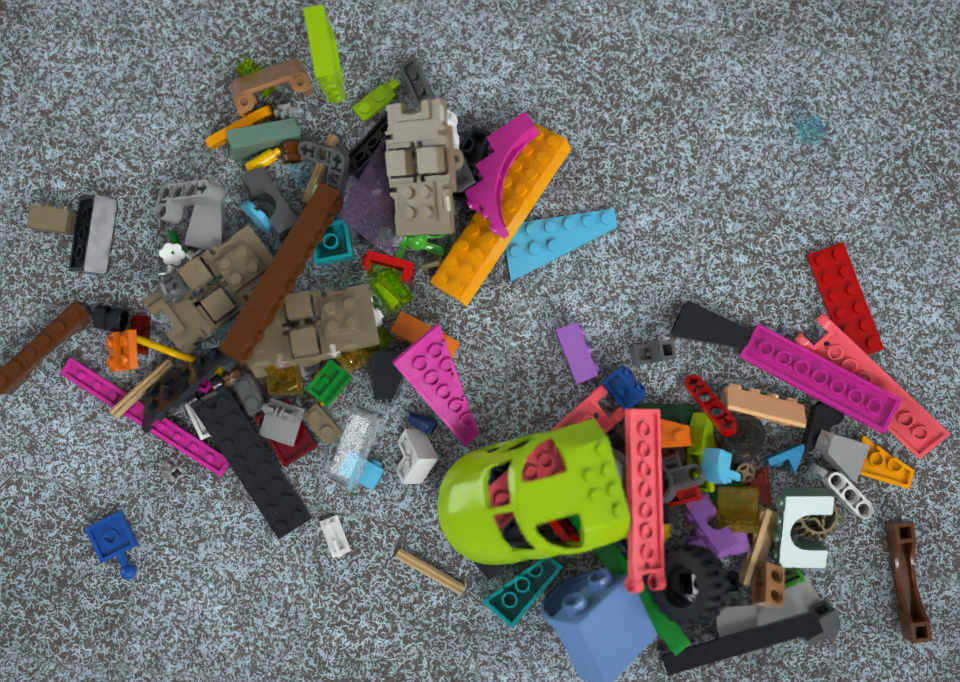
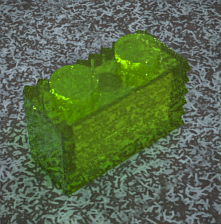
(390, 291)

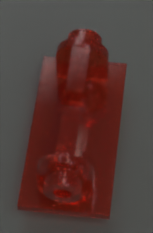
(142, 327)

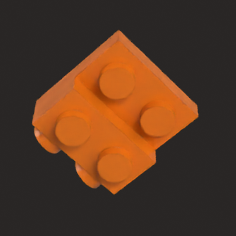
(122, 351)

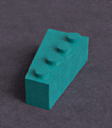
(519, 593)

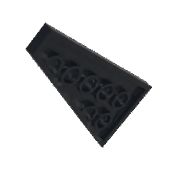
(179, 386)

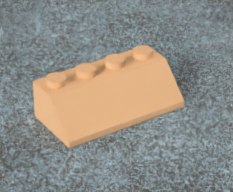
(764, 407)

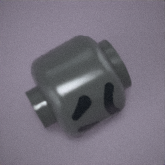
(172, 288)

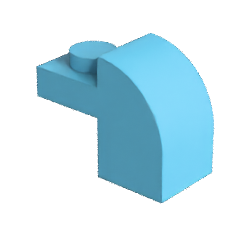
(717, 466)

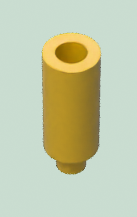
(263, 159)

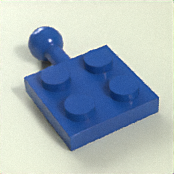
(111, 539)

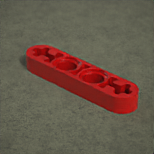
(707, 406)

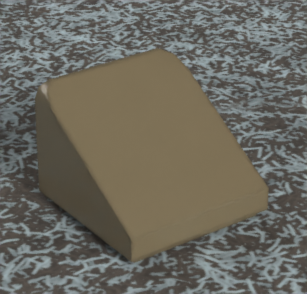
(432, 264)

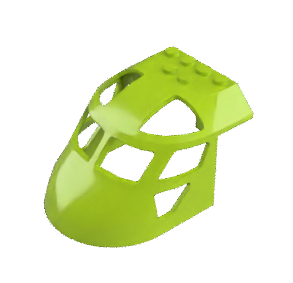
(586, 488)

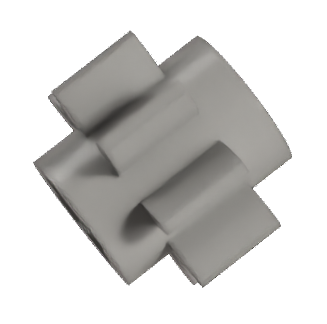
(284, 109)
(171, 469)

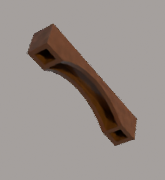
(21, 366)
(901, 547)

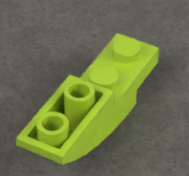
(701, 437)

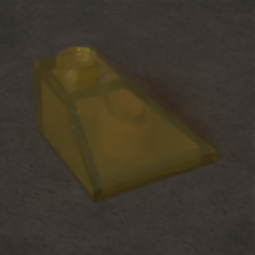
(284, 380)

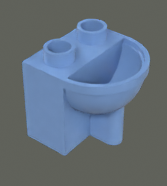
(598, 623)

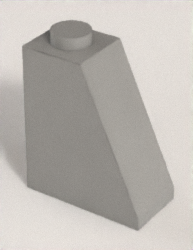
(842, 453)

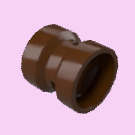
(290, 152)

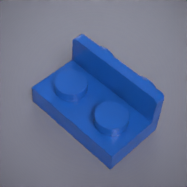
(624, 387)

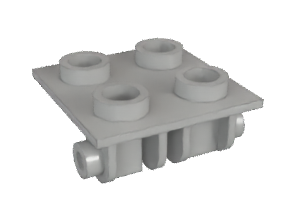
(281, 421)

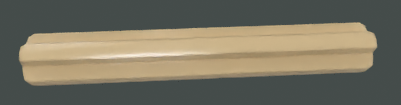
(319, 169)
(137, 392)
(430, 571)

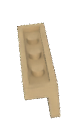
(759, 545)

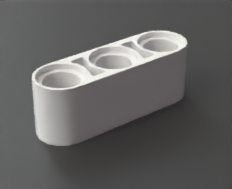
(855, 498)

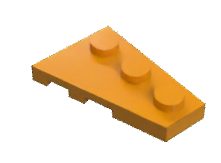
(885, 467)

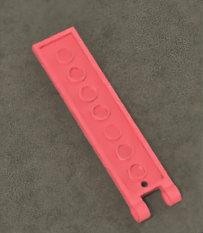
(911, 422)
(545, 459)
(644, 499)

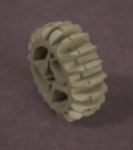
(822, 527)

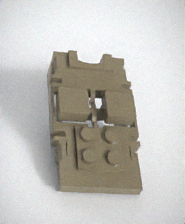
(346, 324)

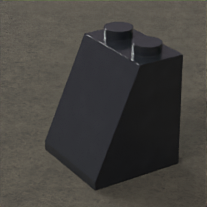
(386, 376)

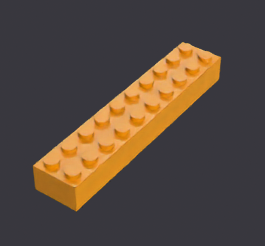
(478, 246)

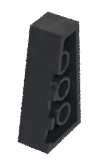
(474, 150)

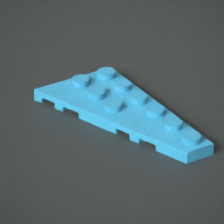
(551, 238)

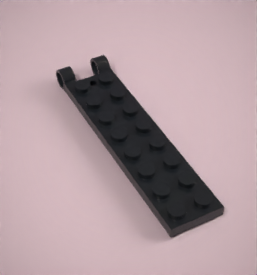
(250, 459)

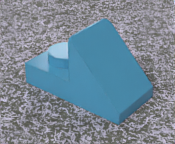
(791, 456)

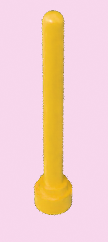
(170, 351)

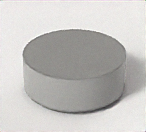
(818, 470)

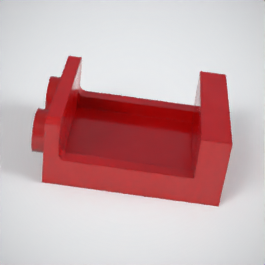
(408, 268)

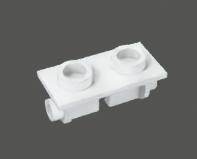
(335, 536)

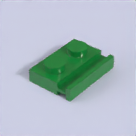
(329, 383)

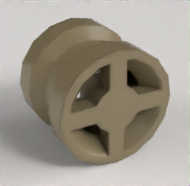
(747, 474)

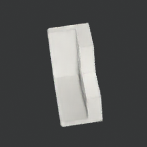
(418, 456)

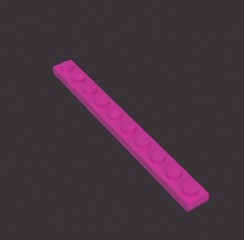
(166, 429)

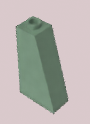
(260, 137)

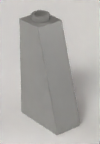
(207, 224)

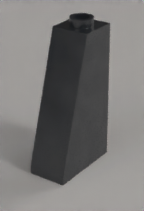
(707, 327)

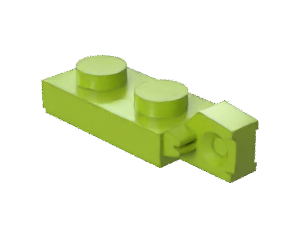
(376, 100)

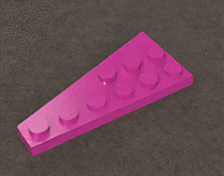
(434, 377)

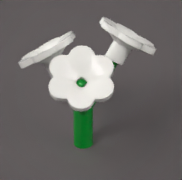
(174, 252)

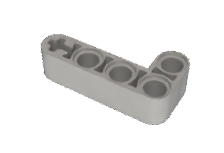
(177, 195)

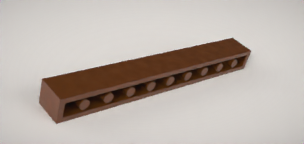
(281, 274)

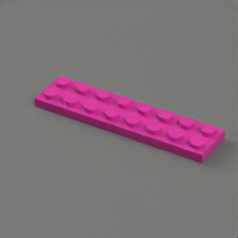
(821, 379)

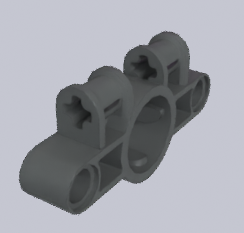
(679, 475)

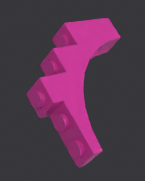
(504, 146)

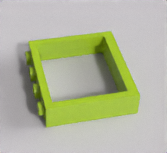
(324, 53)

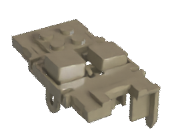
(419, 205)
(240, 263)

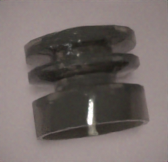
(751, 435)

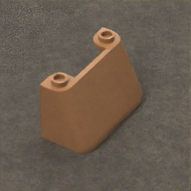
(287, 71)

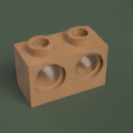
(768, 585)

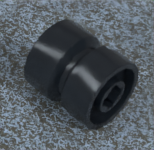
(108, 317)

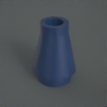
(425, 423)

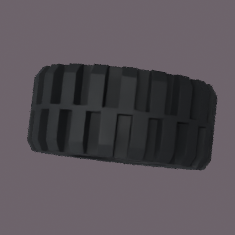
(710, 582)

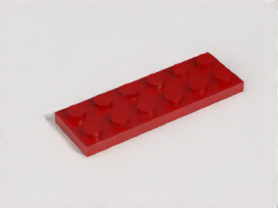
(844, 296)

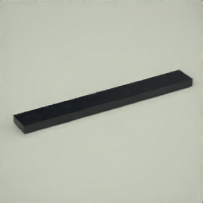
(743, 642)

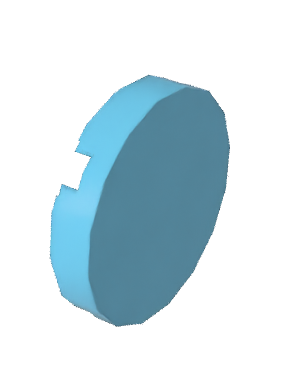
(256, 216)

